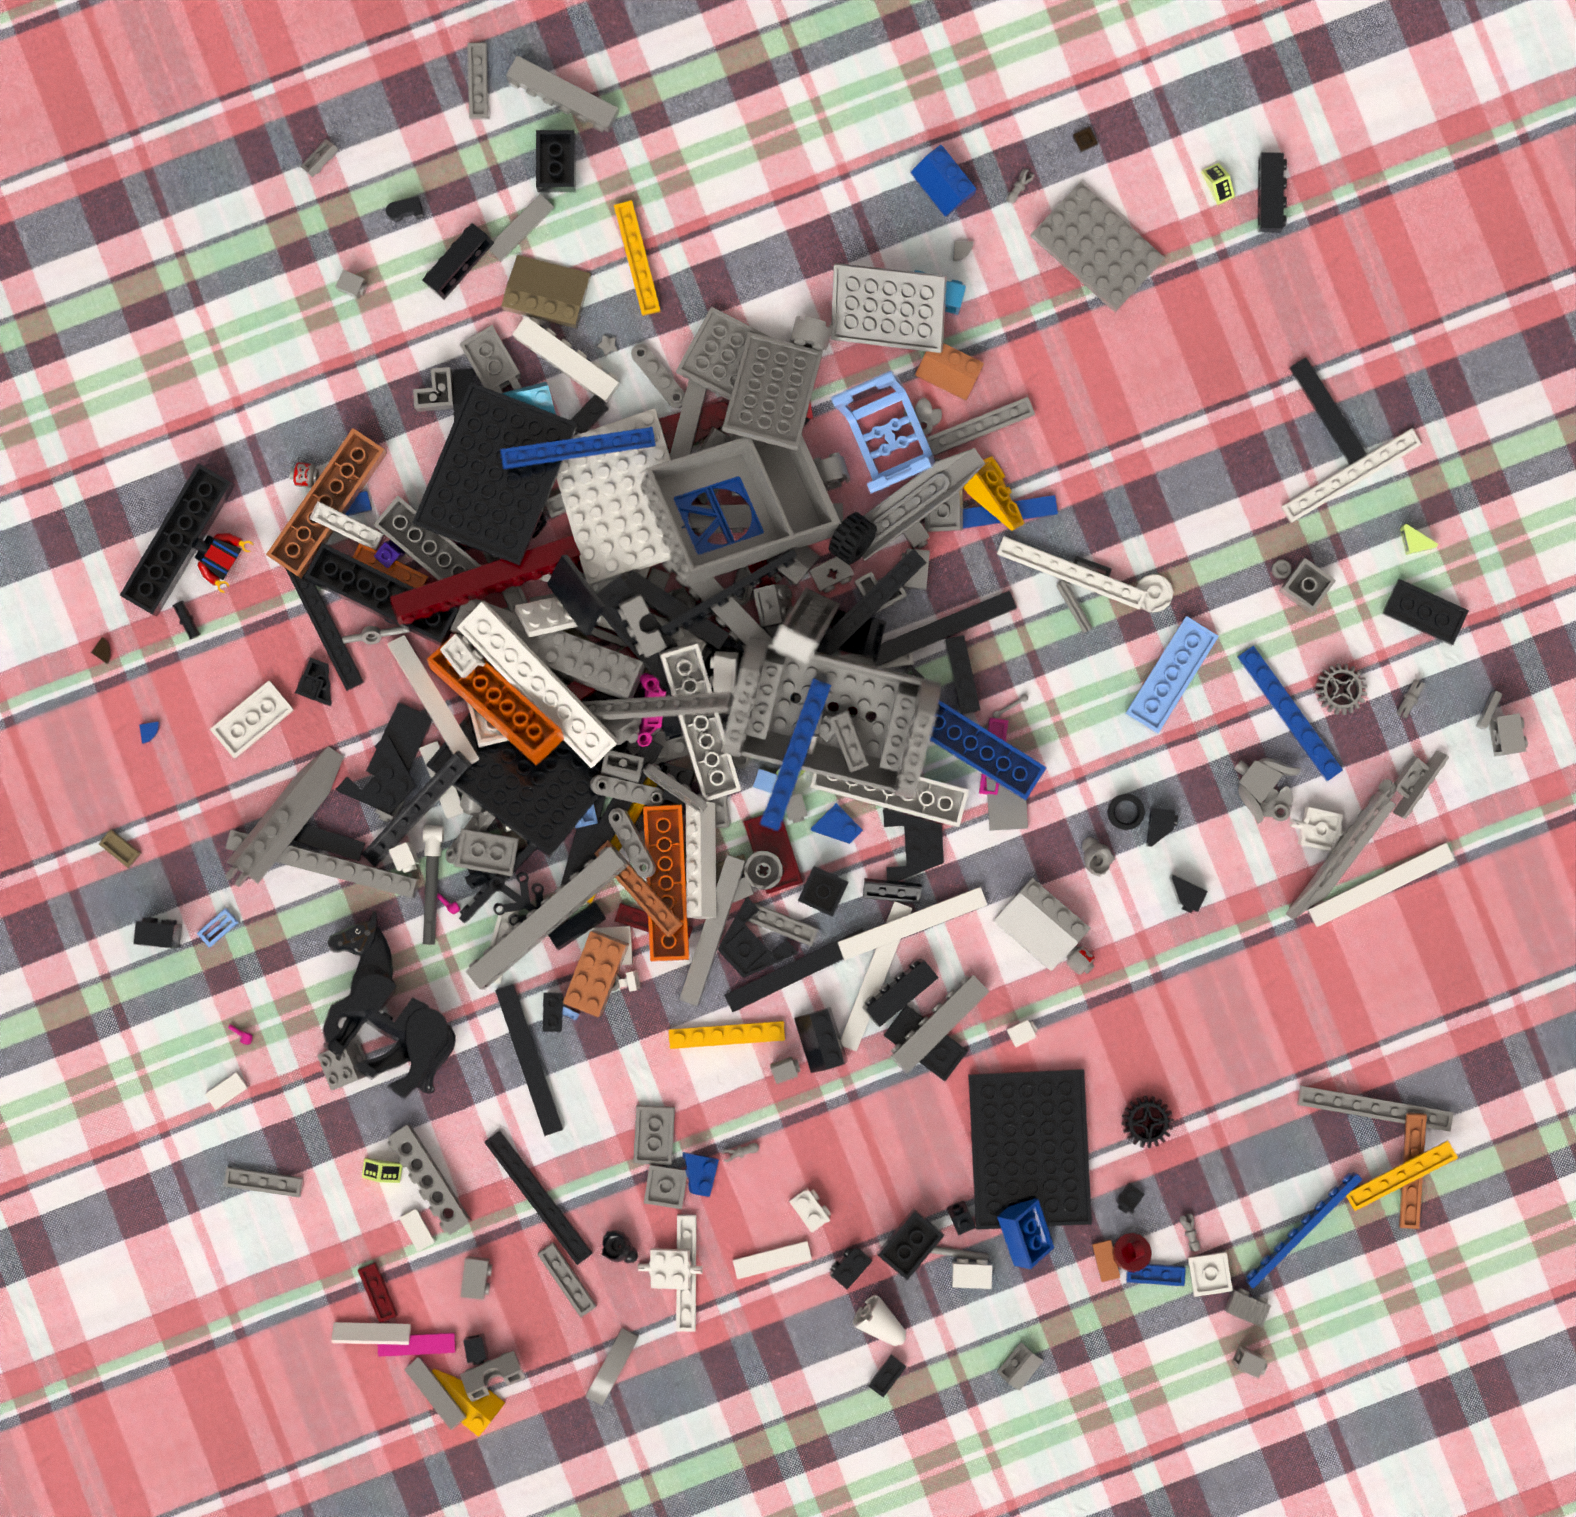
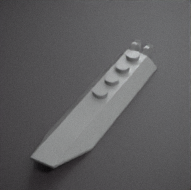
(921, 497)
(285, 818)
(1346, 850)

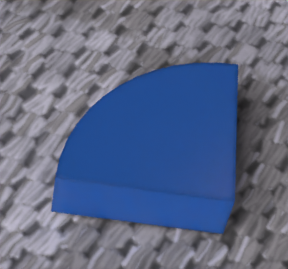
(149, 731)

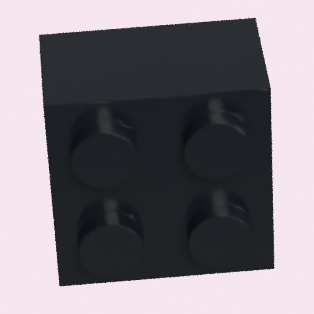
(823, 891)
(157, 934)

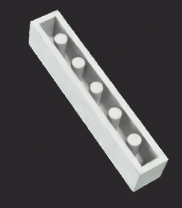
(566, 359)
(701, 862)

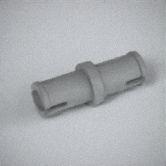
(1410, 698)

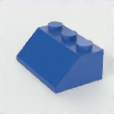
(943, 180)
(1026, 1233)

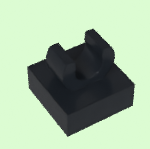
(476, 878)

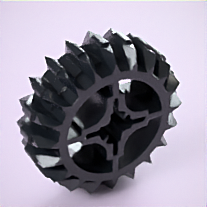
(1156, 1121)

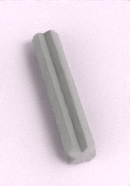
(1074, 606)

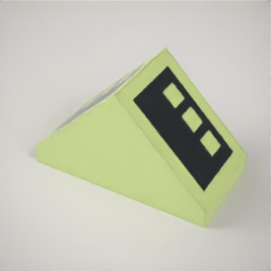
(1219, 183)
(1415, 541)
(382, 1171)

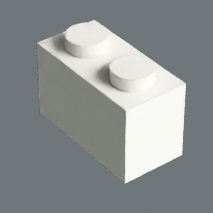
(404, 857)
(971, 1274)

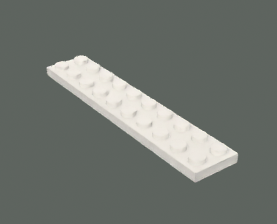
(537, 683)

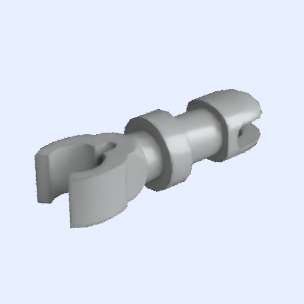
(1019, 186)
(752, 1148)
(1190, 1232)

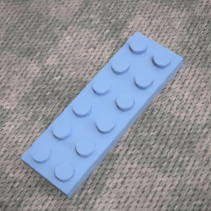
(1171, 674)

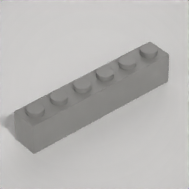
(562, 94)
(939, 1024)

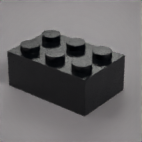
(555, 161)
(910, 1244)

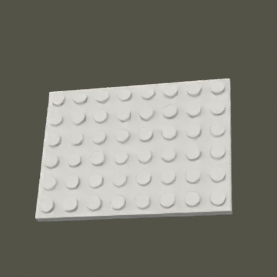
(608, 506)

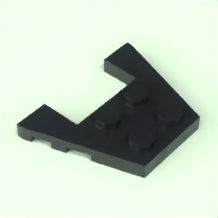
(388, 786)
(922, 845)
(745, 950)

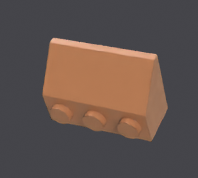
(950, 371)

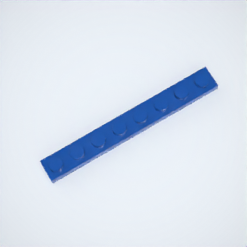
(577, 448)
(1290, 713)
(795, 754)
(1309, 1222)

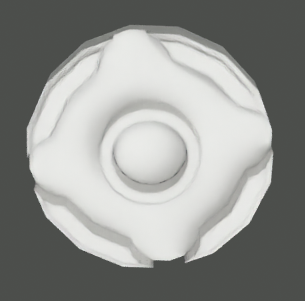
(1158, 593)

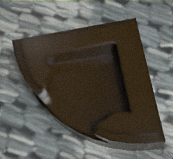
(102, 650)

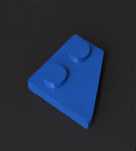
(837, 825)
(700, 1172)

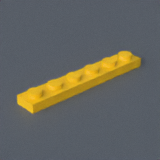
(637, 258)
(726, 1034)
(1402, 1175)

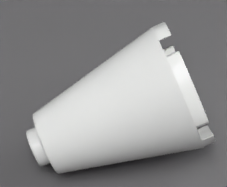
(879, 1322)

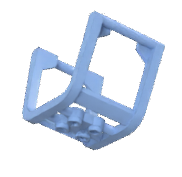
(903, 470)

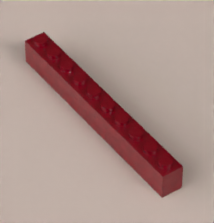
(481, 581)

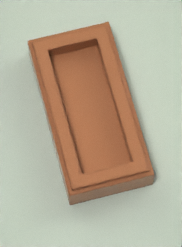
(1105, 1262)

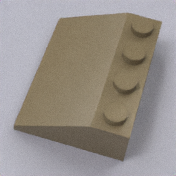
(546, 291)

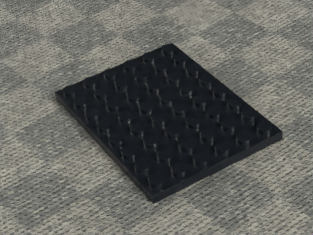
(471, 492)
(531, 799)
(1030, 1145)

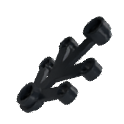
(522, 901)

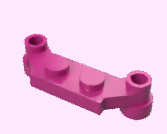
(649, 724)

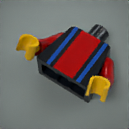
(218, 555)

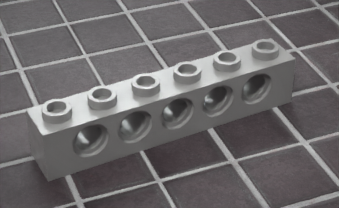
(460, 1216)

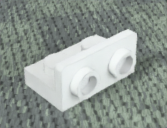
(462, 655)
(810, 1209)

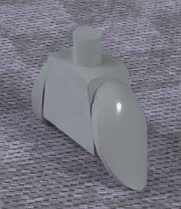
(623, 729)
(1259, 781)

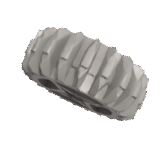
(1328, 700)

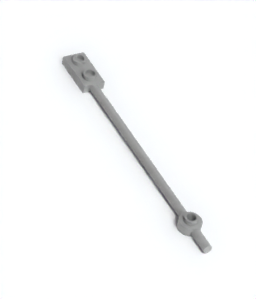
(372, 634)

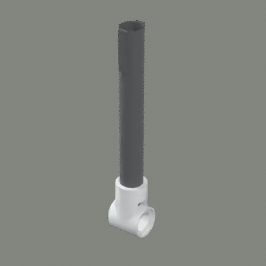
(433, 837)

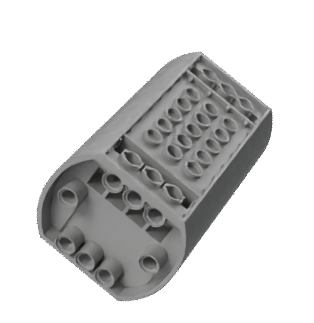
(893, 743)

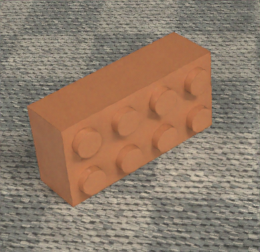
(596, 973)

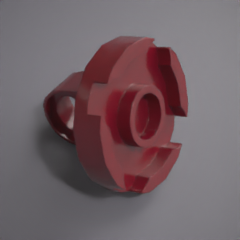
(1132, 1252)

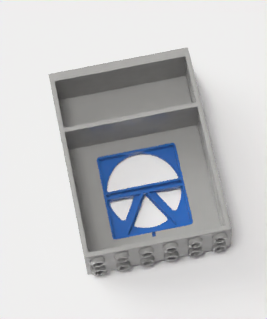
(778, 484)

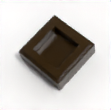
(1085, 139)

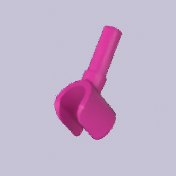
(452, 908)
(246, 1038)

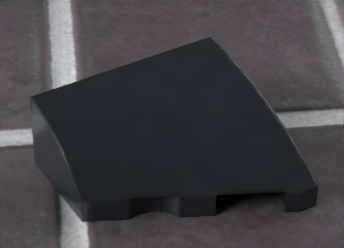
(315, 682)

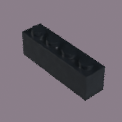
(1271, 192)
(458, 261)
(962, 675)
(900, 992)

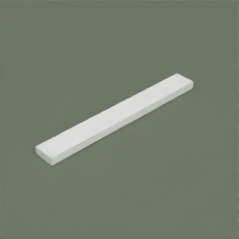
(1351, 475)
(1071, 572)
(431, 698)
(1381, 884)
(912, 923)
(871, 984)

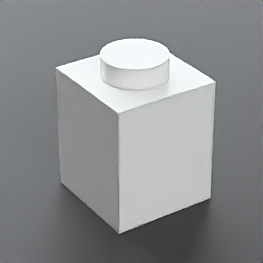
(1022, 1032)

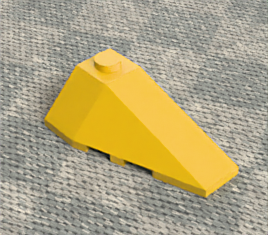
(991, 492)
(478, 1412)

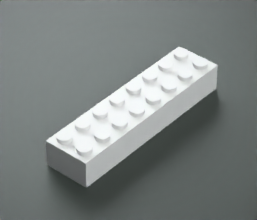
(701, 732)
(931, 801)

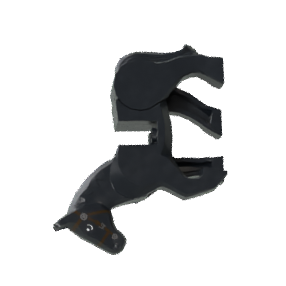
(419, 1030)

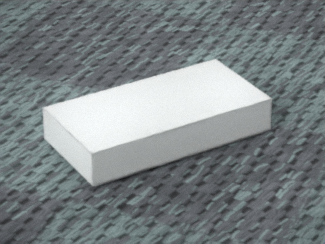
(226, 1091)
(417, 1229)

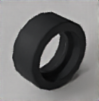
(1140, 811)

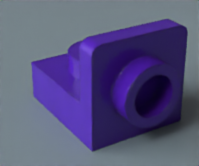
(389, 553)

